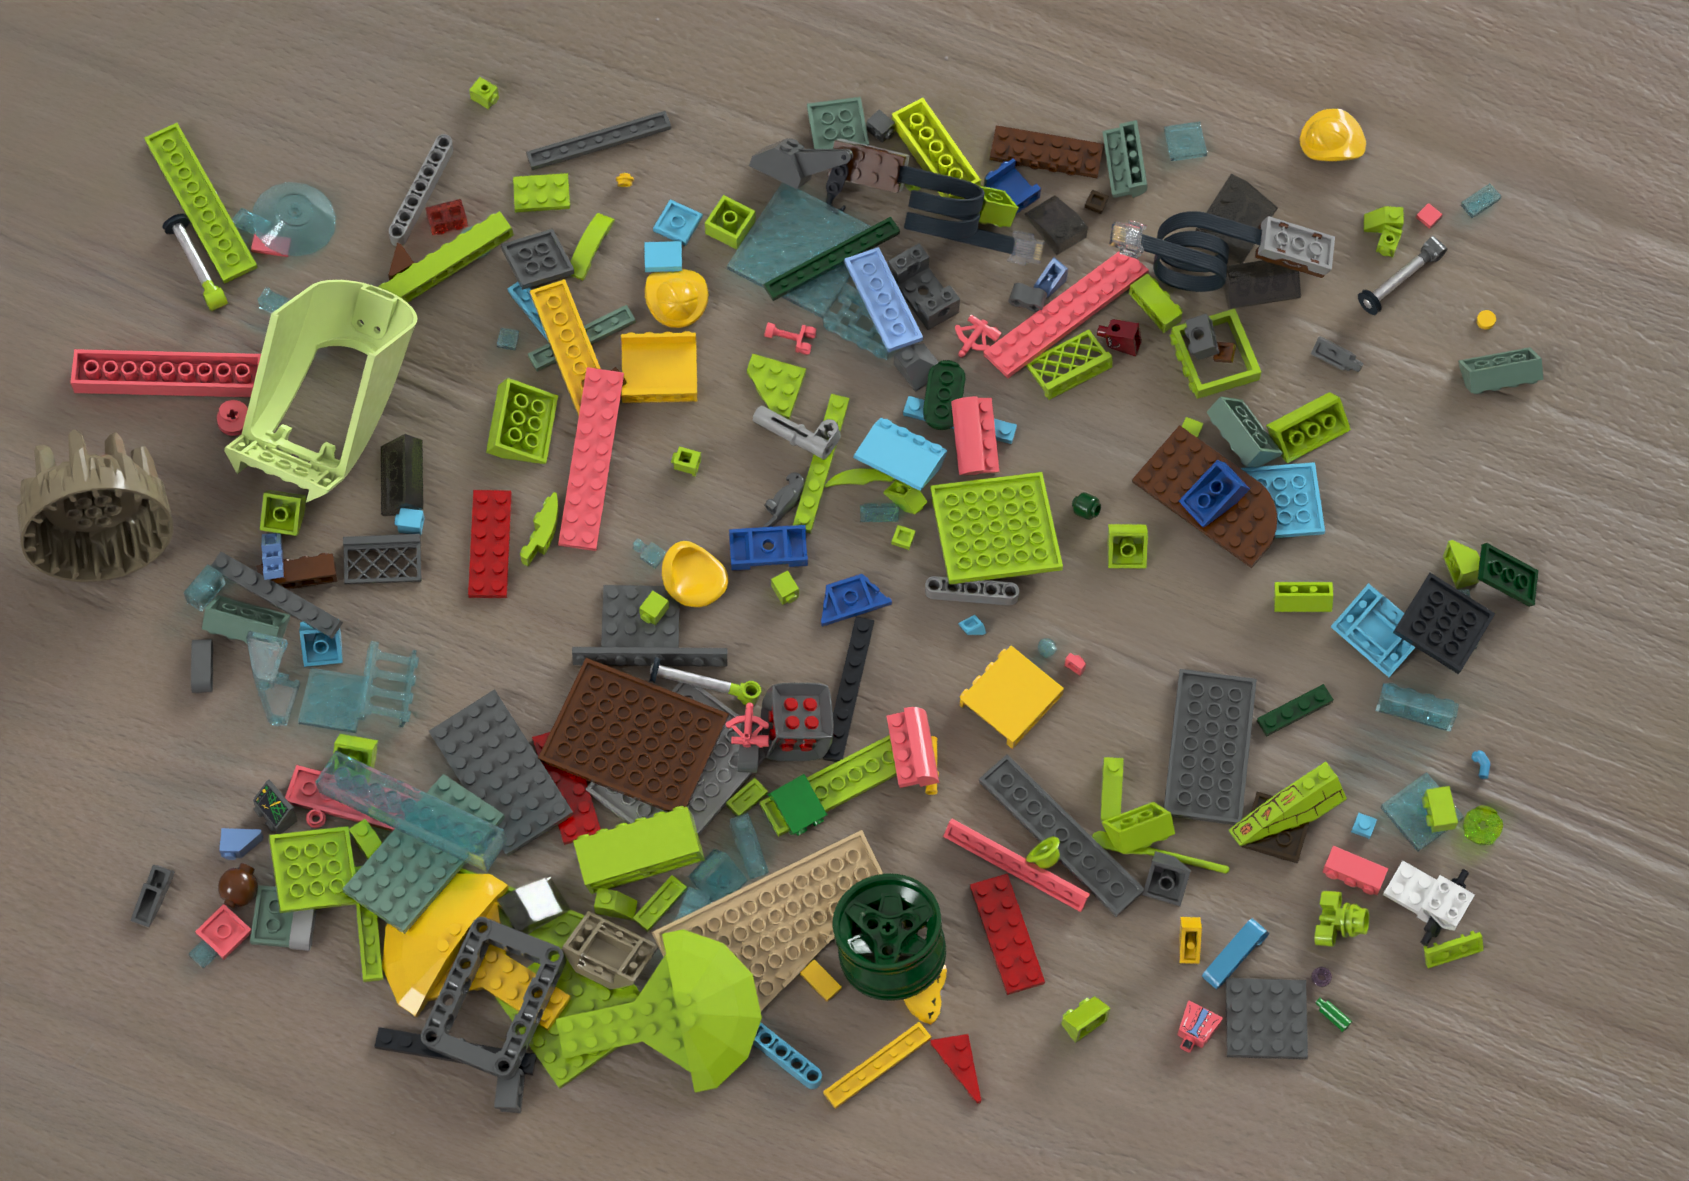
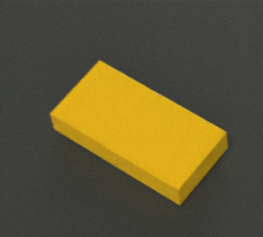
(820, 980)

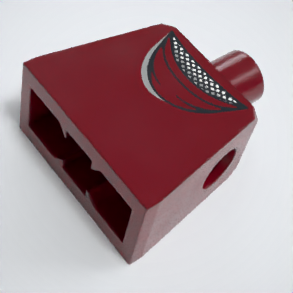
(1122, 336)

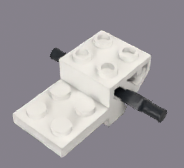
(1436, 902)

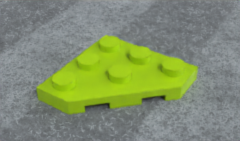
(776, 383)

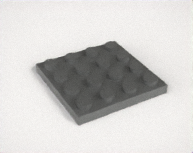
(623, 623)
(1266, 1018)

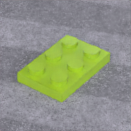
(541, 192)

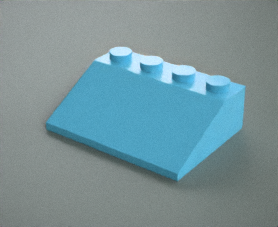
(901, 454)

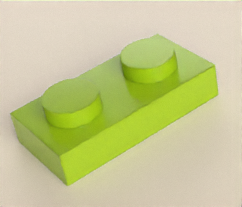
(747, 797)

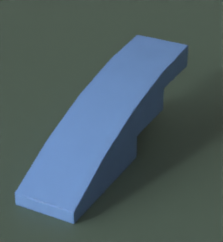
(272, 555)

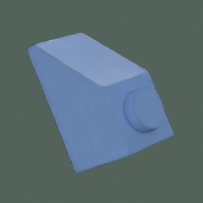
(238, 842)

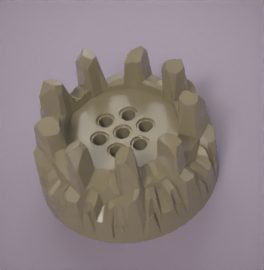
(94, 512)

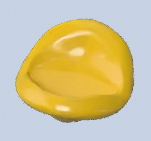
(1332, 136)
(676, 297)
(693, 575)

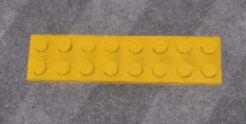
(565, 336)

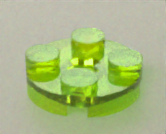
(1482, 836)

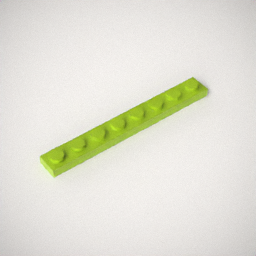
(819, 469)

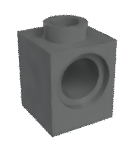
(880, 126)

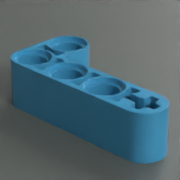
(1234, 953)

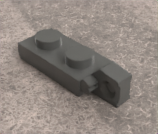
(1336, 355)

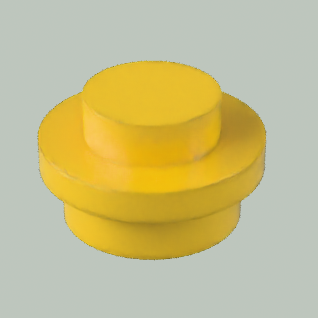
(624, 180)

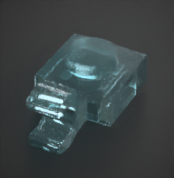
(650, 554)

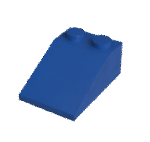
(1214, 493)

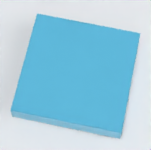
(677, 222)
(663, 256)

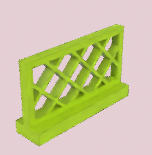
(1079, 374)

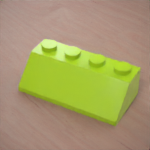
(1309, 426)

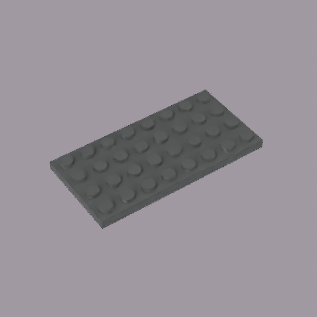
(1210, 747)
(502, 769)

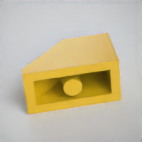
(1190, 940)

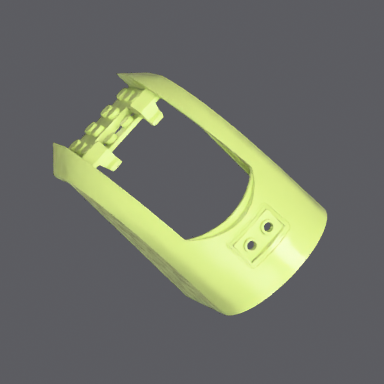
(314, 319)

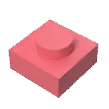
(1075, 663)

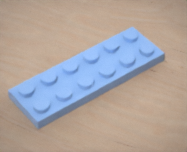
(883, 299)

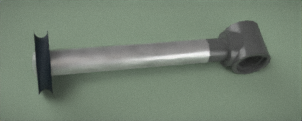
(1431, 251)

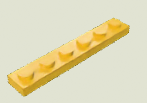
(877, 1065)

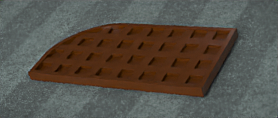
(1178, 464)

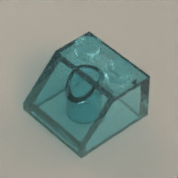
(717, 875)

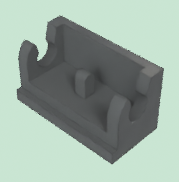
(510, 1092)

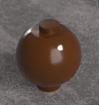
(238, 886)

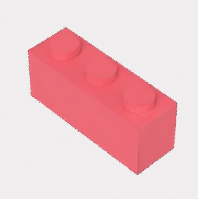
(1355, 870)

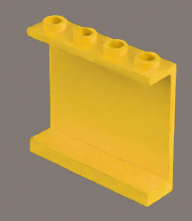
(659, 367)
(1012, 695)

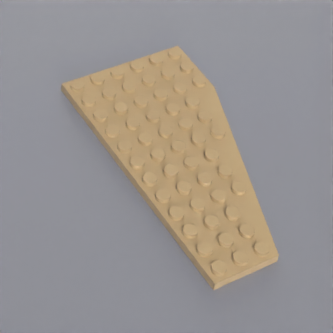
(784, 916)

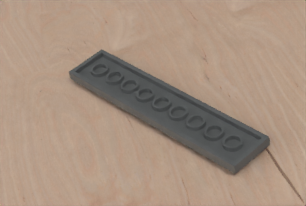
(1077, 849)

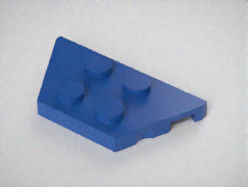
(851, 598)

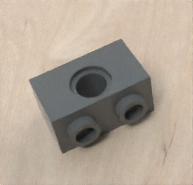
(1208, 344)

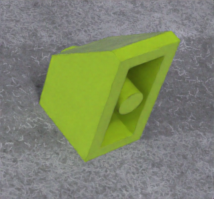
(1377, 219)
(906, 497)
(614, 904)

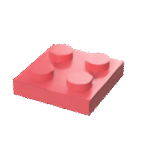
(223, 931)

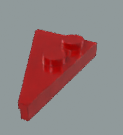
(957, 1054)

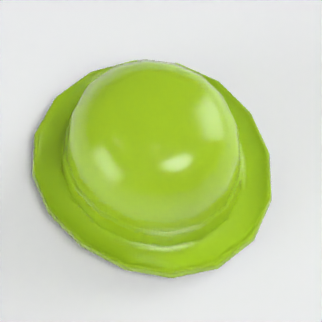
(1045, 853)

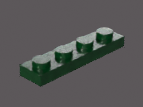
(1295, 710)

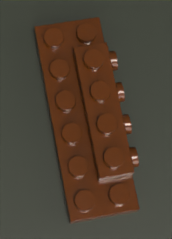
(1047, 151)

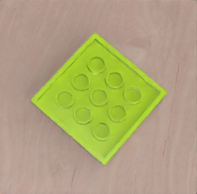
(312, 868)

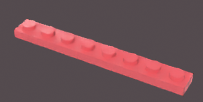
(1016, 865)

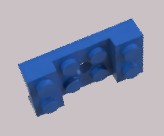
(748, 548)

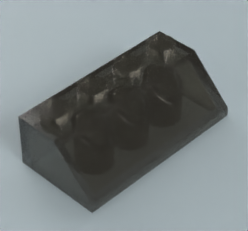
(1260, 284)
(401, 475)

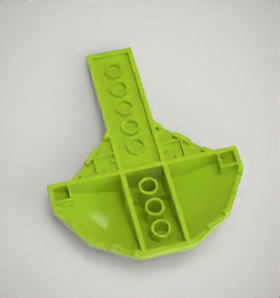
(692, 1010)

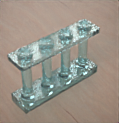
(368, 690)

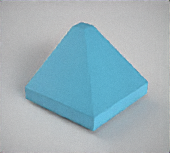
(972, 626)

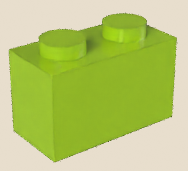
(1440, 809)

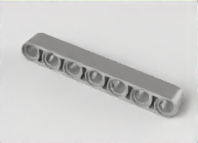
(421, 197)

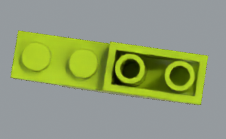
(546, 525)

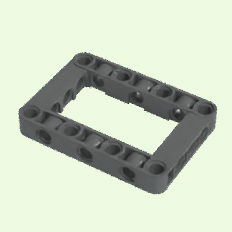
(459, 983)

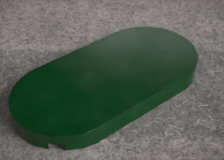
(944, 385)

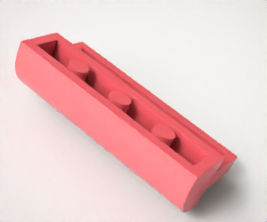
(975, 435)
(912, 748)

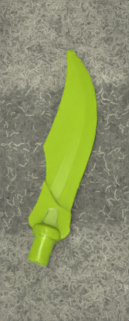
(858, 476)

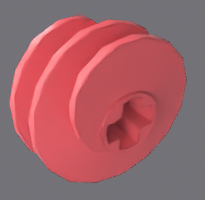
(229, 410)

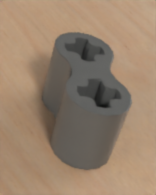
(1027, 297)

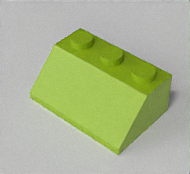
(1139, 827)

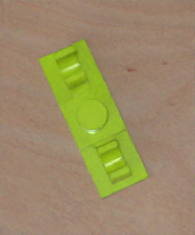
(1453, 949)

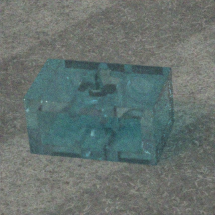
(204, 587)

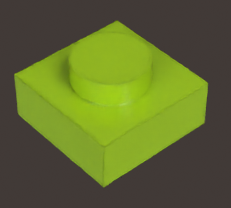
(903, 537)

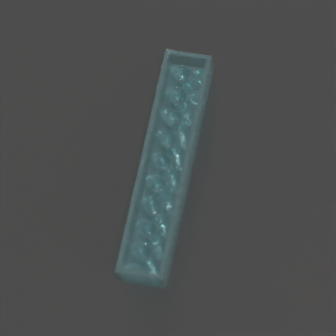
(411, 811)

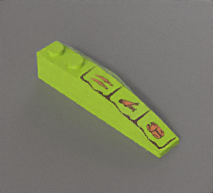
(1296, 804)

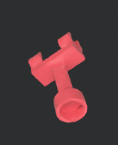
(801, 347)

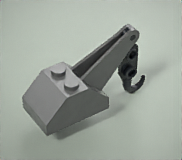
(795, 165)

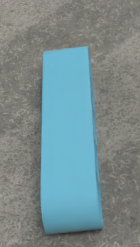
(786, 1061)

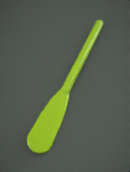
(1104, 841)

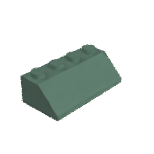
(1501, 370)
(1243, 432)
(237, 618)

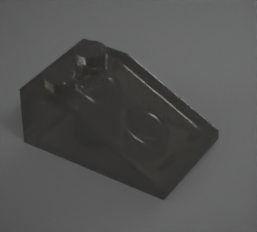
(1057, 224)
(533, 905)

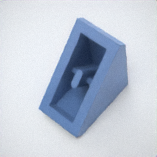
(1052, 277)

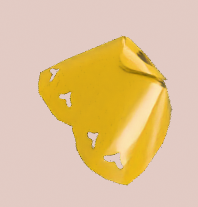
(921, 1003)

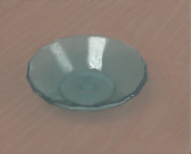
(291, 232)

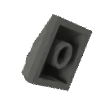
(914, 364)
(1167, 879)

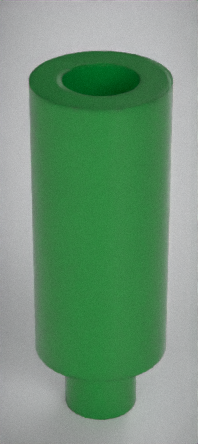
(1333, 1014)

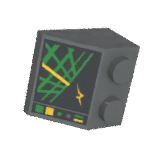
(274, 808)

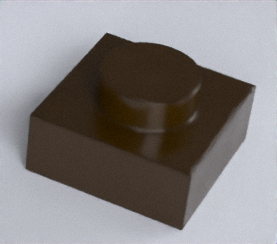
(1096, 201)

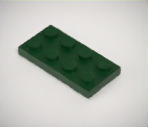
(1507, 574)

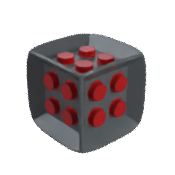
(798, 721)

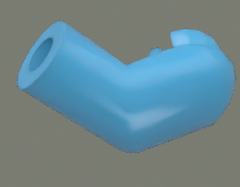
(1480, 757)

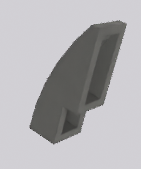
(152, 895)

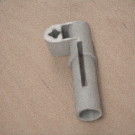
(797, 434)

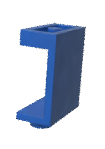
(1014, 184)

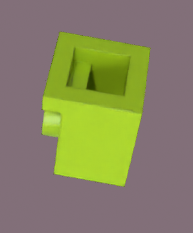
(1389, 241)
(686, 455)

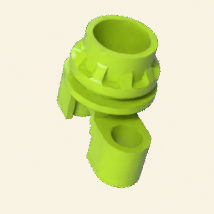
(1349, 920)

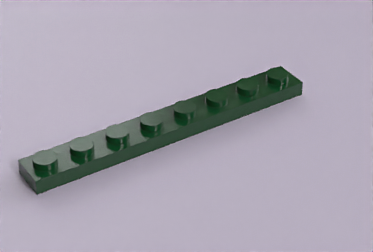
(831, 258)

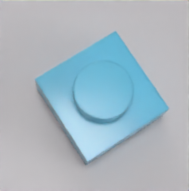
(1364, 825)

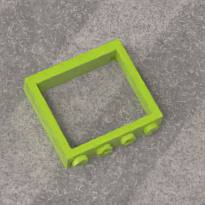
(1203, 390)

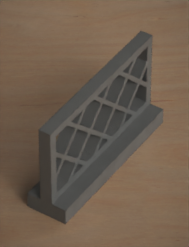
(379, 543)

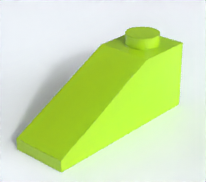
(1111, 787)
(365, 838)

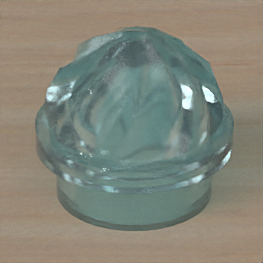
(1047, 647)

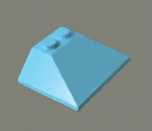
(1369, 628)

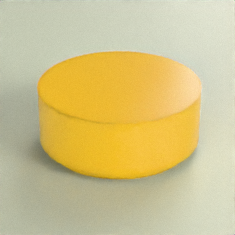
(1486, 319)

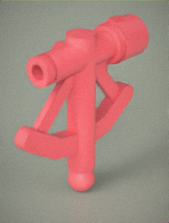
(980, 328)
(748, 737)

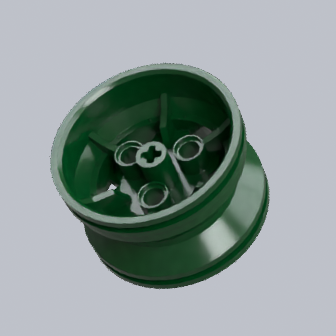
(891, 905)

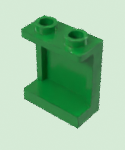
(798, 805)

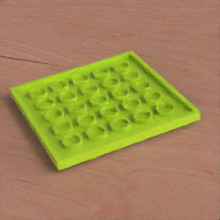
(996, 528)
(585, 997)

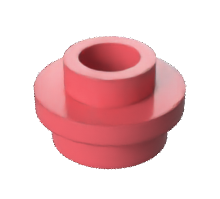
(315, 813)

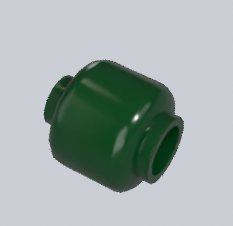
(1086, 506)

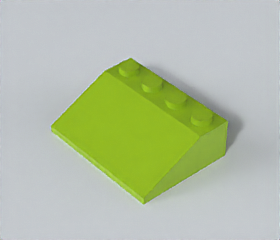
(522, 422)

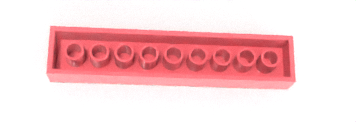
(164, 373)

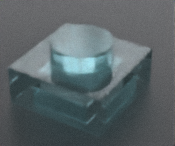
(508, 339)
(202, 954)

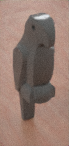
(785, 498)

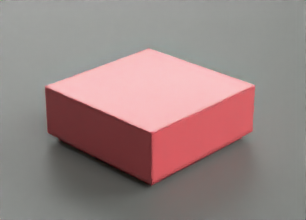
(1429, 215)

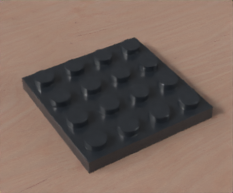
(1444, 623)

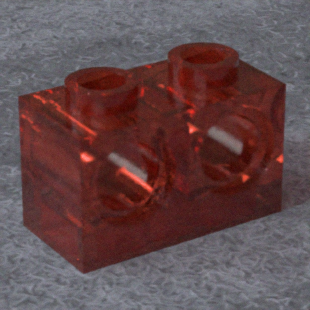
(445, 213)

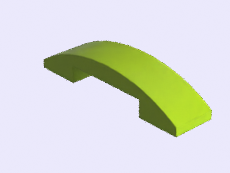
(589, 244)

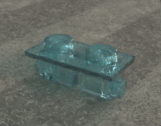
(885, 513)

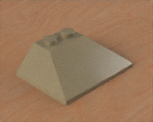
(607, 952)

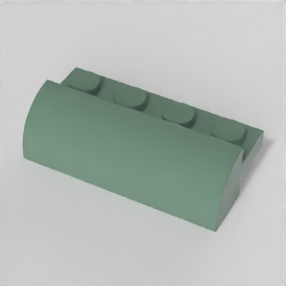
(1125, 160)

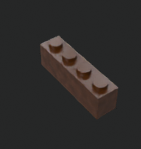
(306, 571)

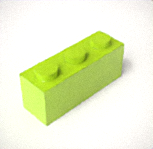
(1156, 303)
(1303, 596)

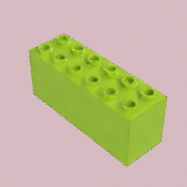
(638, 849)

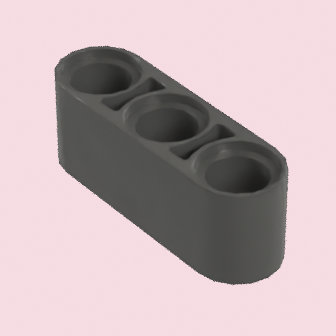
(202, 666)
(748, 757)

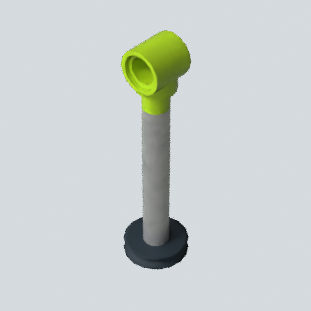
(213, 294)
(707, 682)

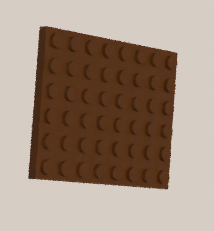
(633, 737)

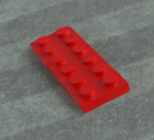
(490, 544)
(574, 791)
(1007, 934)

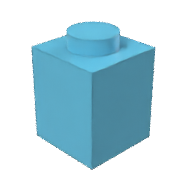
(410, 521)

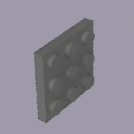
(537, 259)

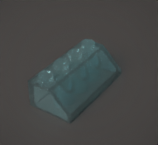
(1417, 706)

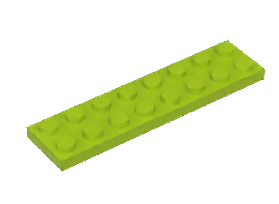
(843, 780)

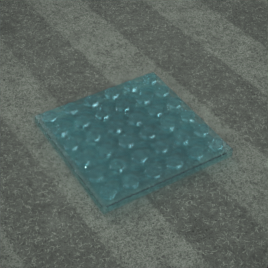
(790, 233)

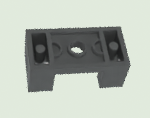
(912, 274)

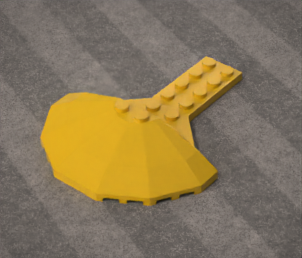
(424, 955)

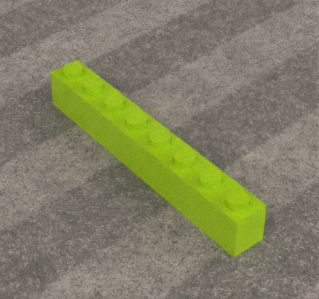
(450, 258)

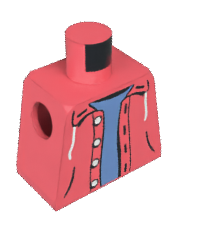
(1197, 1026)

